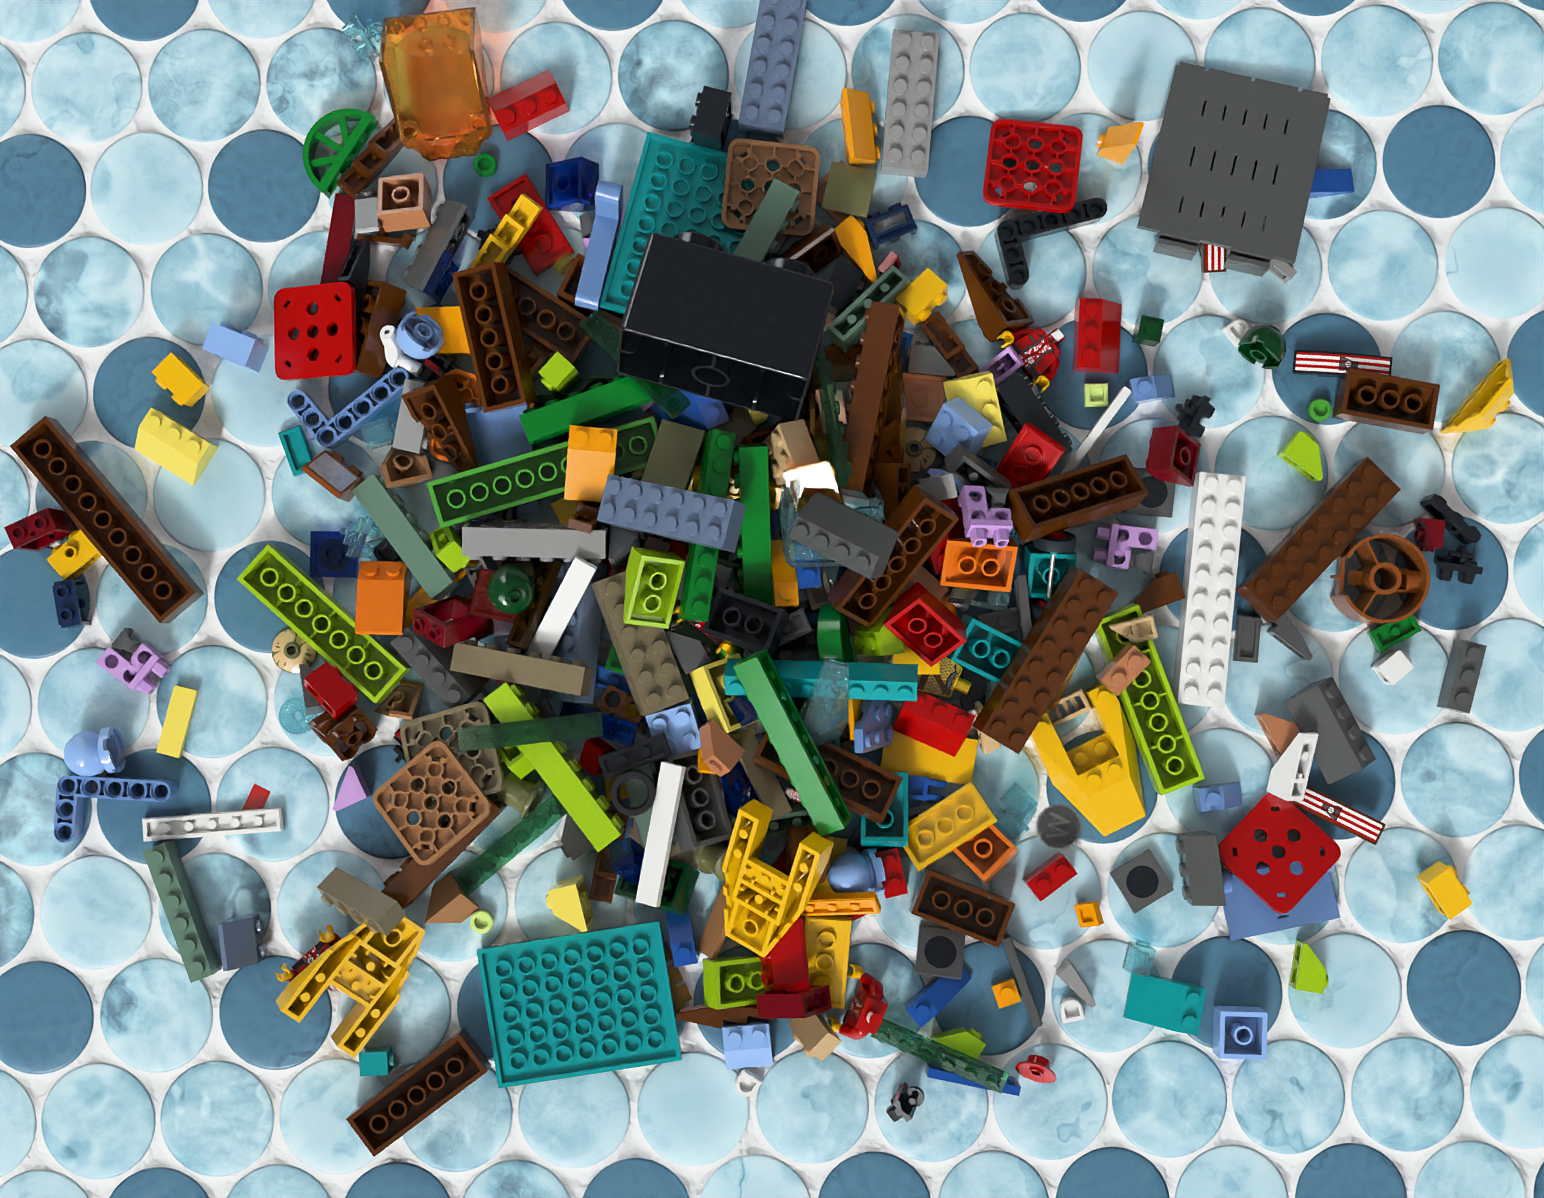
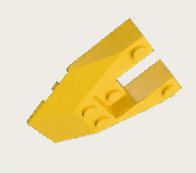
(1100, 773)
(758, 897)
(366, 969)

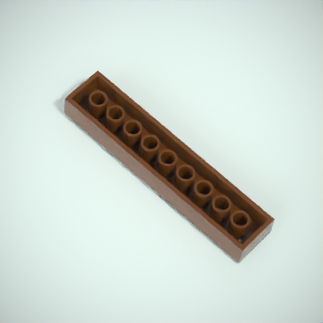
(107, 519)

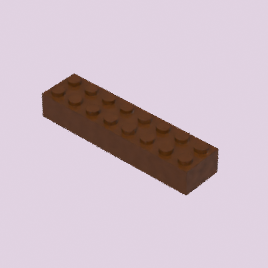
(871, 394)
(1317, 539)
(1045, 659)

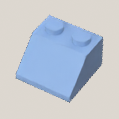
(747, 1044)

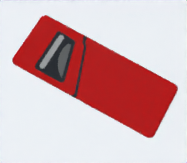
(256, 798)

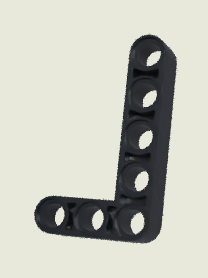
(1041, 229)

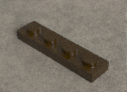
(528, 620)

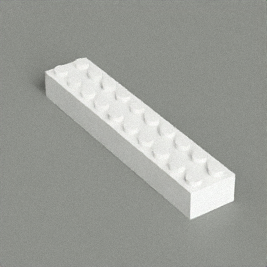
(1208, 589)

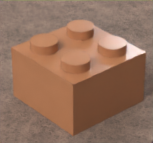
(404, 202)

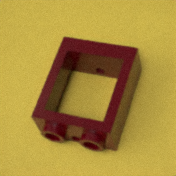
(36, 530)
(430, 621)
(794, 1003)

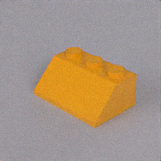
(858, 128)

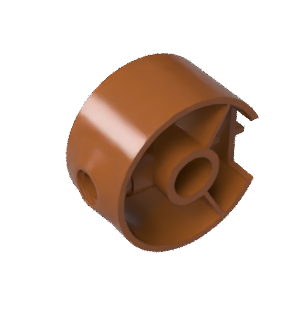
(1393, 579)

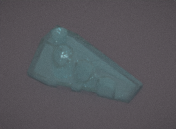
(827, 703)

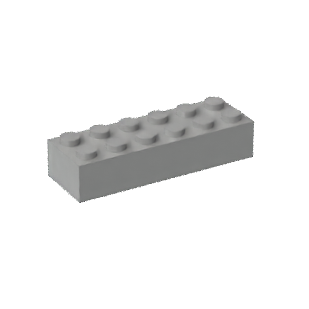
(909, 103)
(533, 540)

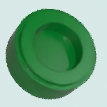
(485, 165)

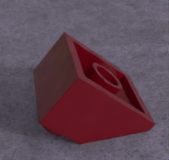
(1173, 455)

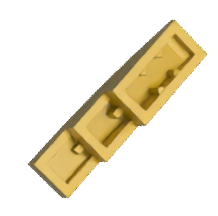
(509, 232)

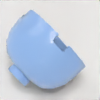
(419, 336)

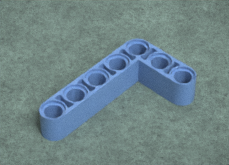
(601, 244)
(353, 410)
(106, 790)

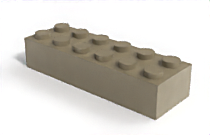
(641, 651)

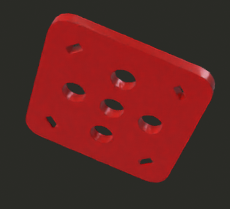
(1048, 184)
(336, 352)
(1279, 878)

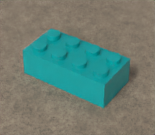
(986, 650)

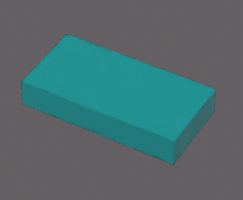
(296, 449)

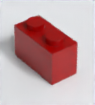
(331, 690)
(894, 876)
(1050, 876)

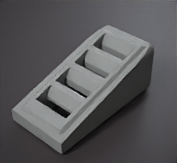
(1070, 976)

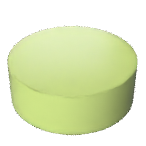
(482, 921)

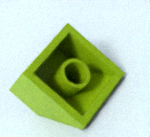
(877, 640)

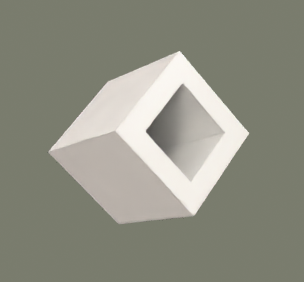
(1393, 666)

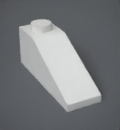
(1291, 771)

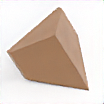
(404, 468)
(403, 701)
(449, 902)

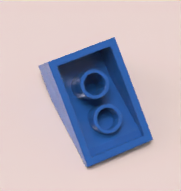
(701, 414)

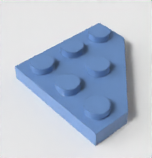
(875, 726)

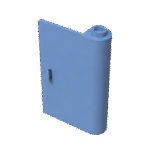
(498, 438)
(1250, 916)

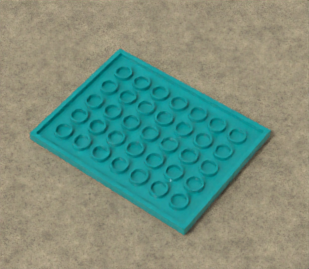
(672, 193)
(579, 1004)

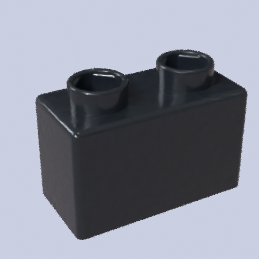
(724, 324)

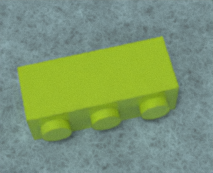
(559, 375)

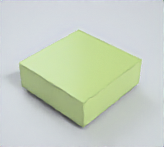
(1096, 395)

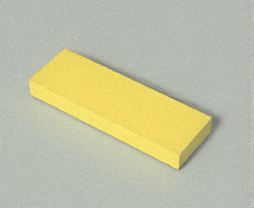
(177, 721)

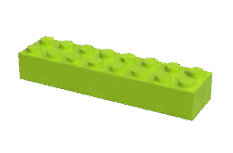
(323, 623)
(1152, 711)
(559, 770)

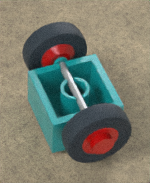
(1046, 566)

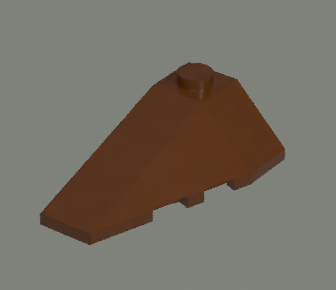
(991, 303)
(442, 413)

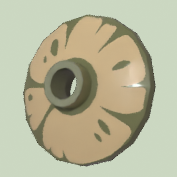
(926, 454)
(284, 660)

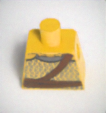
(945, 682)

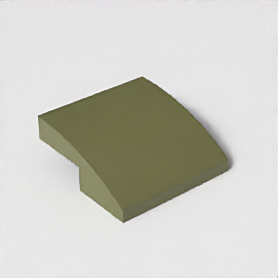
(849, 189)

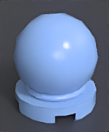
(94, 752)
(857, 873)

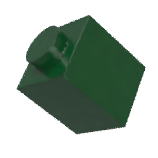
(1148, 331)

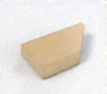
(1136, 629)

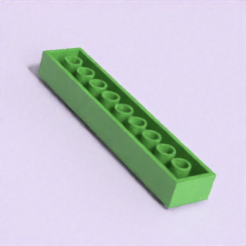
(528, 477)

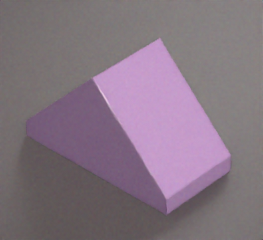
(1003, 365)
(352, 789)

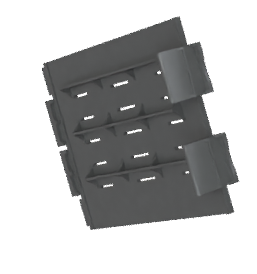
(1281, 203)

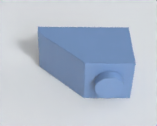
(1150, 389)
(1217, 796)

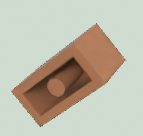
(1123, 669)

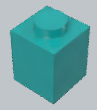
(376, 1061)

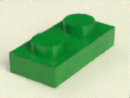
(1390, 634)

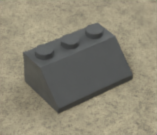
(1200, 868)

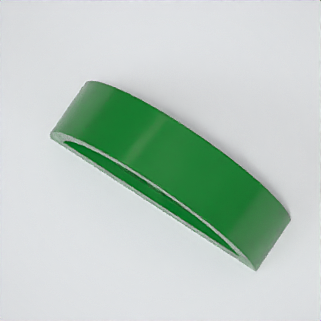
(346, 155)
(834, 635)

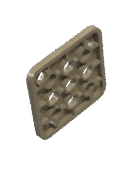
(431, 729)

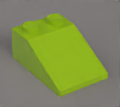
(651, 587)
(732, 981)

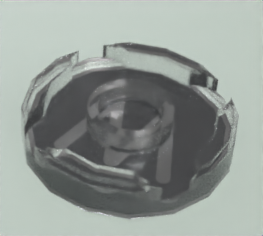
(1059, 826)

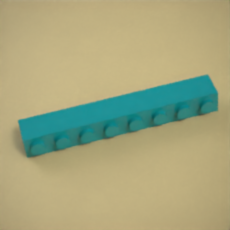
(866, 680)

